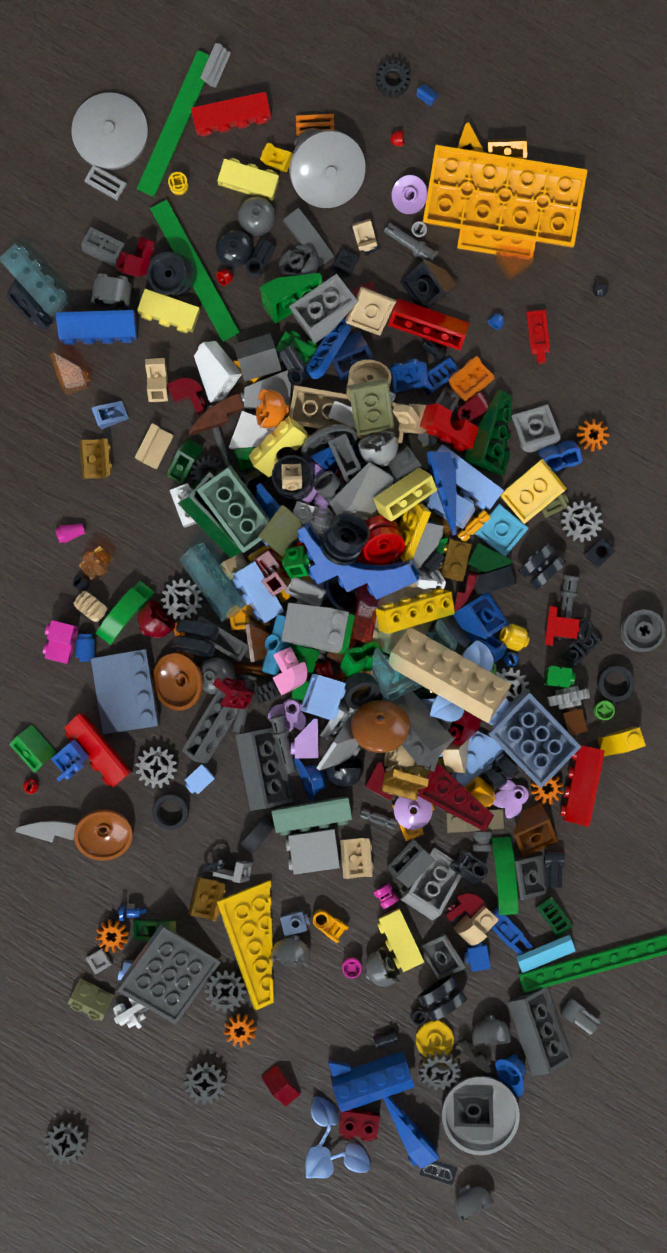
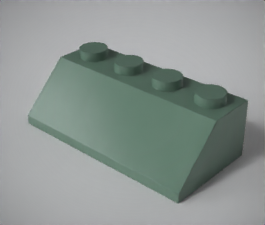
(235, 507)
(312, 814)

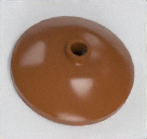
(170, 683)
(376, 734)
(103, 843)

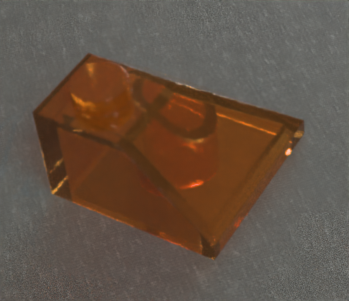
(70, 376)

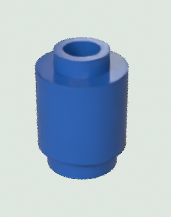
(85, 647)

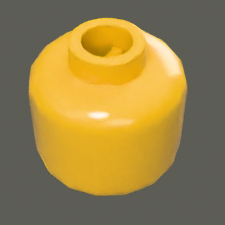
(514, 637)

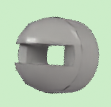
(423, 230)

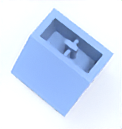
(323, 697)

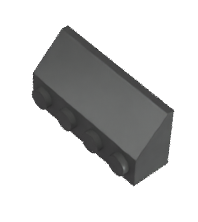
(426, 734)
(263, 770)
(539, 1031)

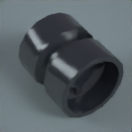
(501, 771)

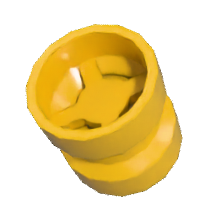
(180, 186)

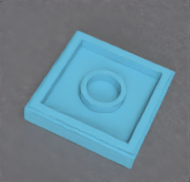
(501, 530)

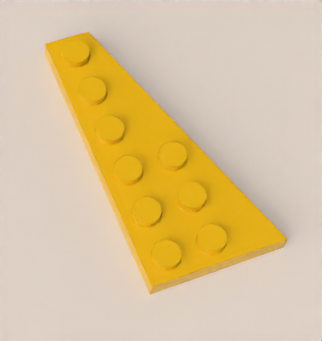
(250, 934)

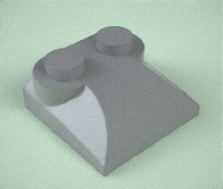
(536, 429)

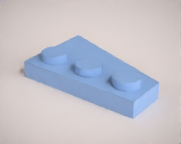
(481, 753)

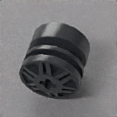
(308, 478)
(344, 539)

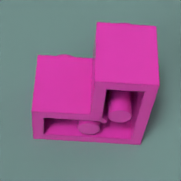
(61, 641)

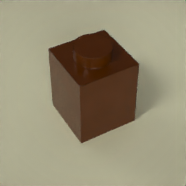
(574, 720)

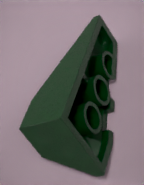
(491, 439)

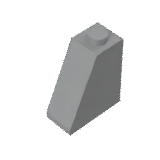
(276, 383)

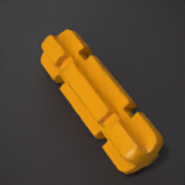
(474, 526)

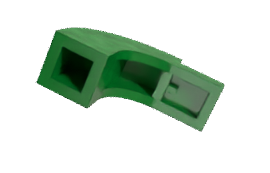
(124, 611)

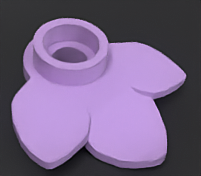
(293, 719)
(507, 798)

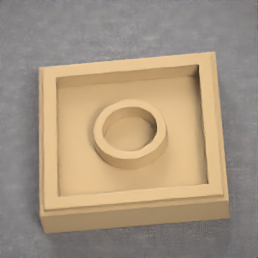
(370, 311)

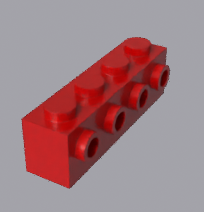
(231, 113)
(428, 324)

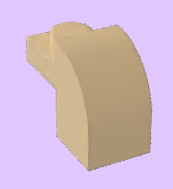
(156, 380)
(410, 418)
(475, 928)

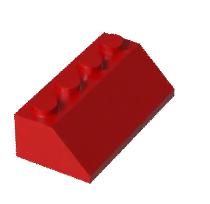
(98, 749)
(582, 786)

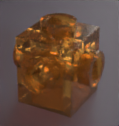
(95, 563)

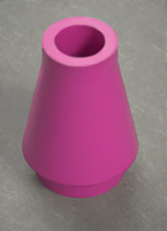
(69, 532)

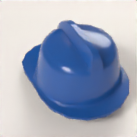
(312, 779)
(511, 1073)

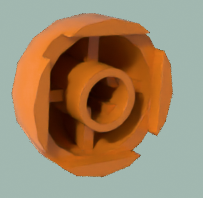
(271, 409)

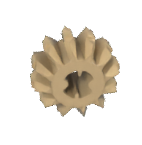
(90, 606)

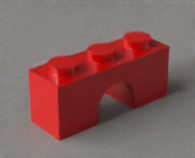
(437, 423)

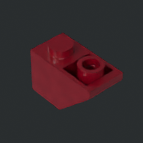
(464, 728)

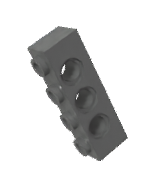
(210, 730)

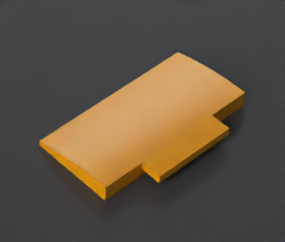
(503, 201)

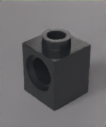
(592, 556)

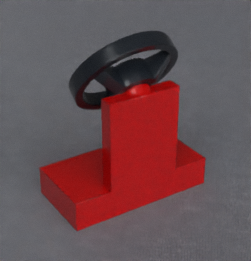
(566, 627)

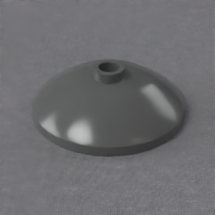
(319, 439)

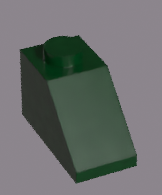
(184, 460)
(486, 560)
(145, 928)

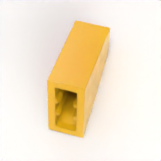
(621, 741)

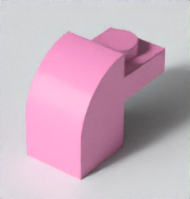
(292, 674)

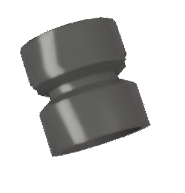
(328, 485)

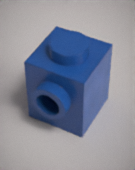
(477, 957)

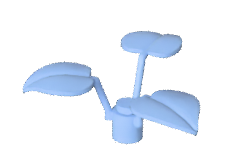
(448, 711)
(319, 1158)

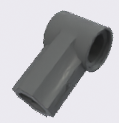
(577, 1014)

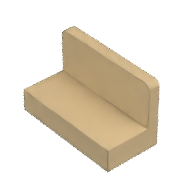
(154, 446)

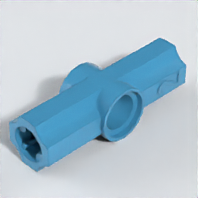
(274, 645)

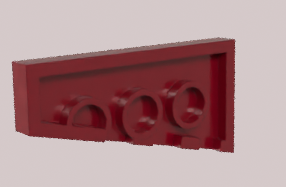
(455, 799)

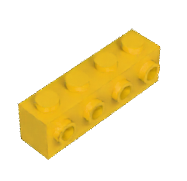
(414, 610)

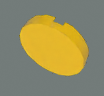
(434, 1037)

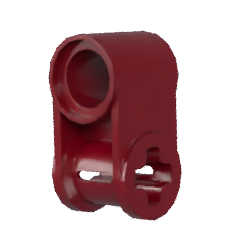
(474, 407)

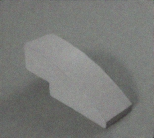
(48, 830)

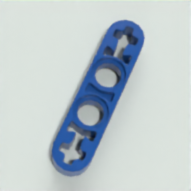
(319, 364)

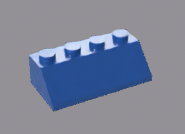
(97, 326)
(372, 1081)

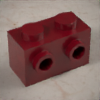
(359, 1124)

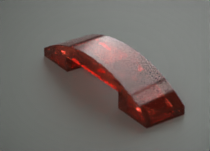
(365, 615)

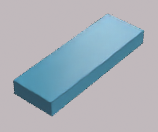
(545, 953)

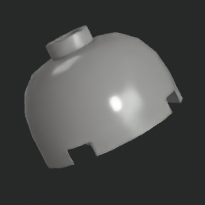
(379, 449)

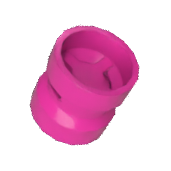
(388, 899)
(351, 967)

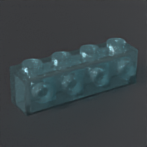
(33, 280)
(212, 581)

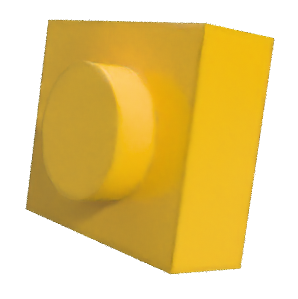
(276, 158)

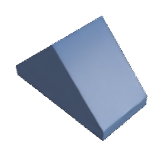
(110, 414)

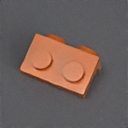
(470, 379)

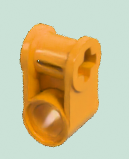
(330, 925)

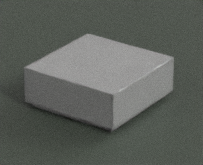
(99, 960)

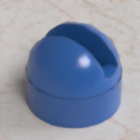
(496, 321)
(506, 660)

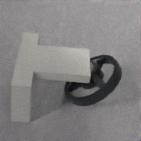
(240, 875)

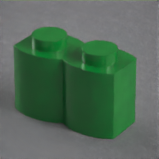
(359, 659)

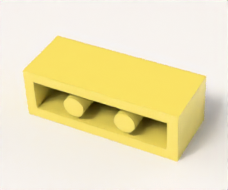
(248, 179)
(168, 311)
(405, 494)
(400, 940)

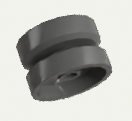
(653, 627)

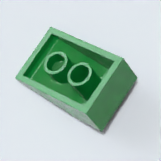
(284, 291)

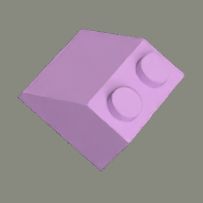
(306, 742)

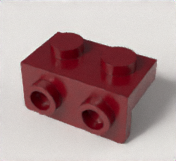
(236, 692)

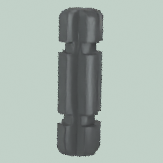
(378, 818)

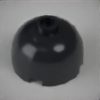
(234, 248)
(346, 773)

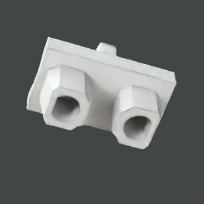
(131, 1015)

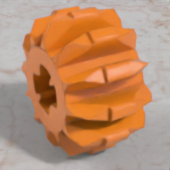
(599, 439)
(549, 794)
(112, 942)
(236, 1024)

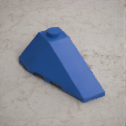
(443, 471)
(418, 1146)

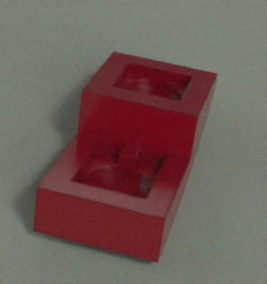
(463, 595)

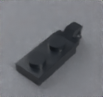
(28, 306)

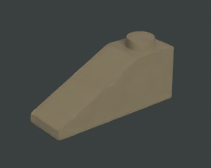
(455, 824)

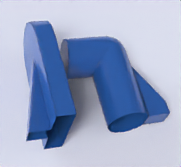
(136, 912)

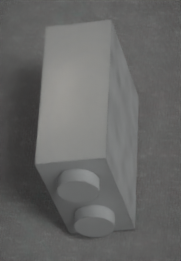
(312, 851)

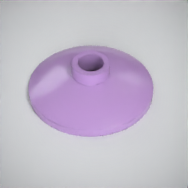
(402, 191)
(409, 820)

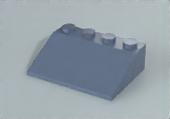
(125, 691)
(533, 738)

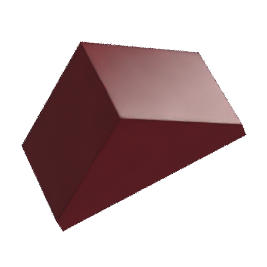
(376, 779)
(280, 1086)

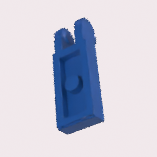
(509, 932)

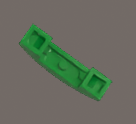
(505, 875)

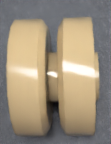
(367, 371)

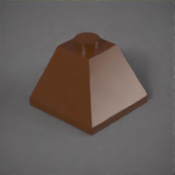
(256, 638)
(534, 831)

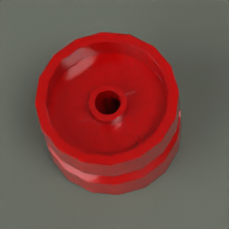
(384, 542)

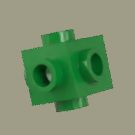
(296, 562)

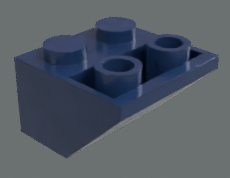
(351, 351)

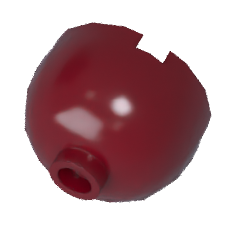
(154, 621)

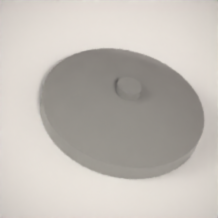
(110, 131)
(327, 168)
(505, 1115)

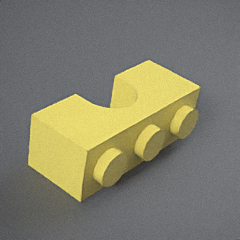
(287, 434)

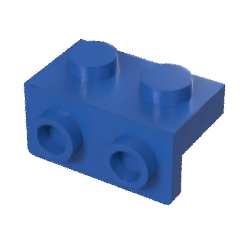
(409, 375)
(70, 760)

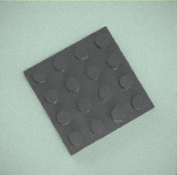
(167, 974)

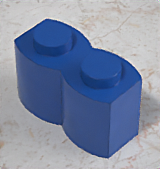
(563, 455)

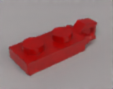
(538, 334)

